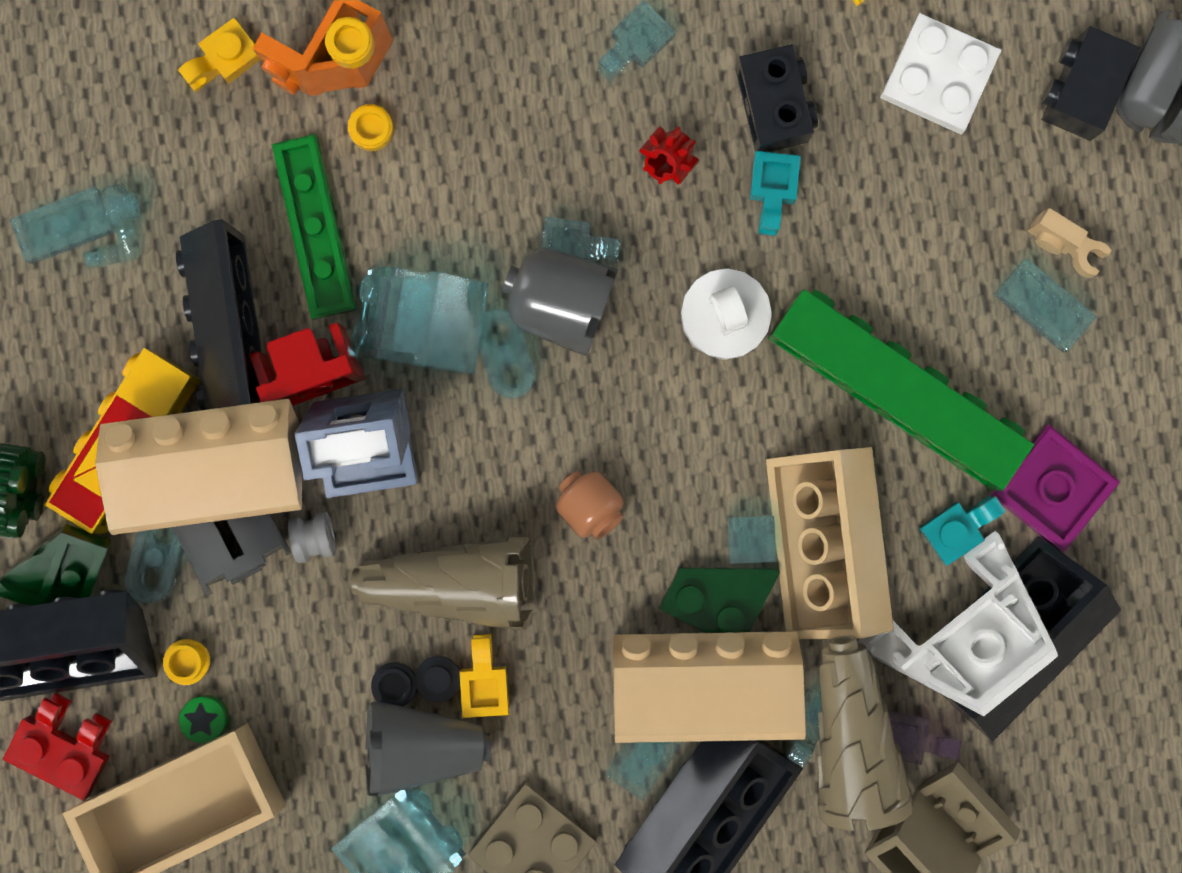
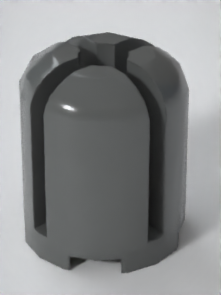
(1155, 84)
(213, 557)

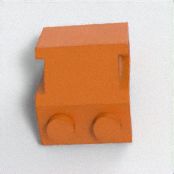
(315, 69)

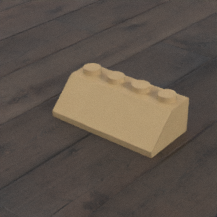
(199, 466)
(830, 544)
(708, 687)

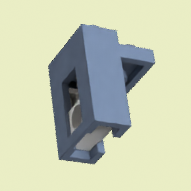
(358, 443)

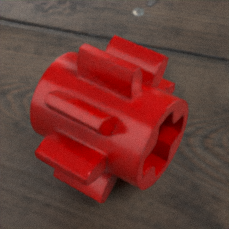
(669, 155)

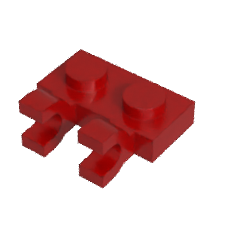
(56, 756)

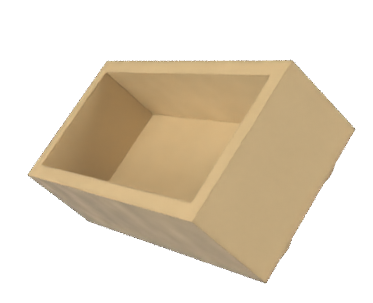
(177, 807)

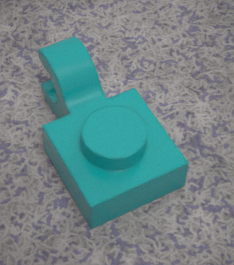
(773, 182)
(956, 531)

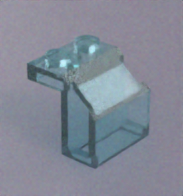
(420, 319)

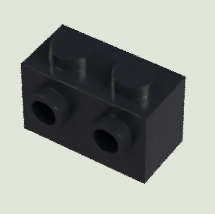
(775, 98)

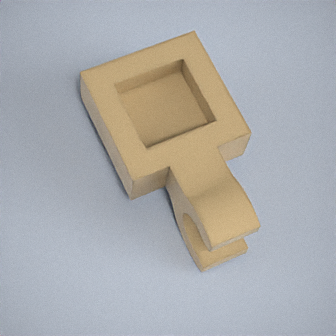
(1059, 235)

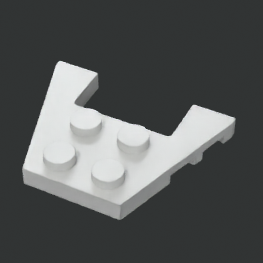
(985, 648)

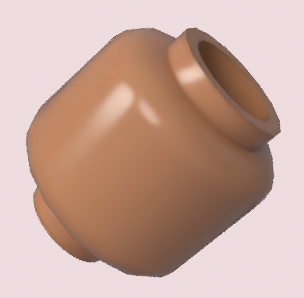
(590, 504)

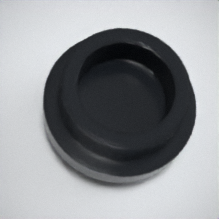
(437, 679)
(394, 684)

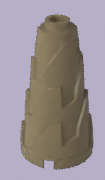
(455, 582)
(859, 762)

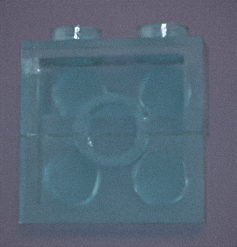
(401, 839)

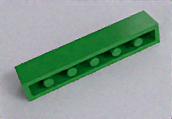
(901, 390)

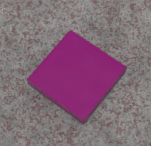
(1056, 489)

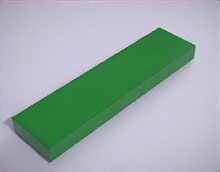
(314, 227)

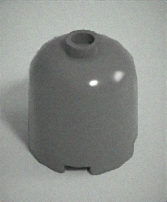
(559, 297)

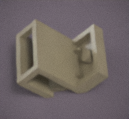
(949, 828)

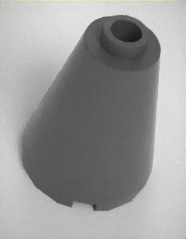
(419, 748)

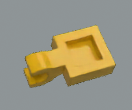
(226, 53)
(483, 686)

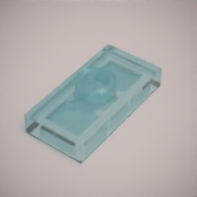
(1045, 305)
(641, 765)

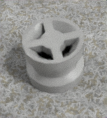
(311, 537)

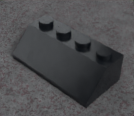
(221, 314)
(1073, 610)
(73, 645)
(711, 809)

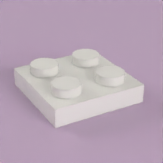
(940, 73)

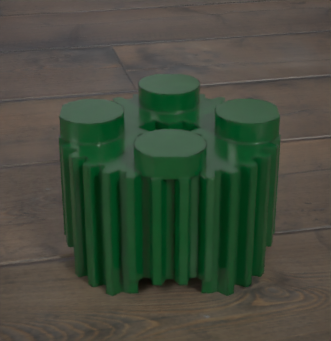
(18, 483)

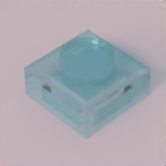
(751, 539)

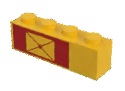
(150, 389)

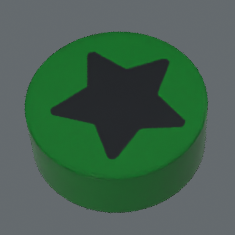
(203, 718)

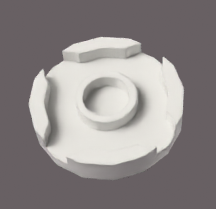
(726, 314)

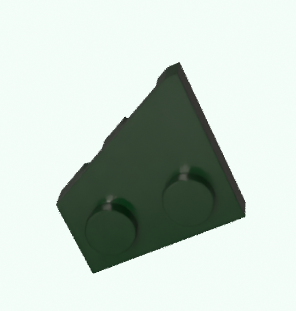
(58, 568)
(718, 597)

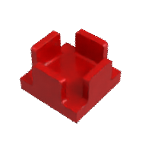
(306, 366)

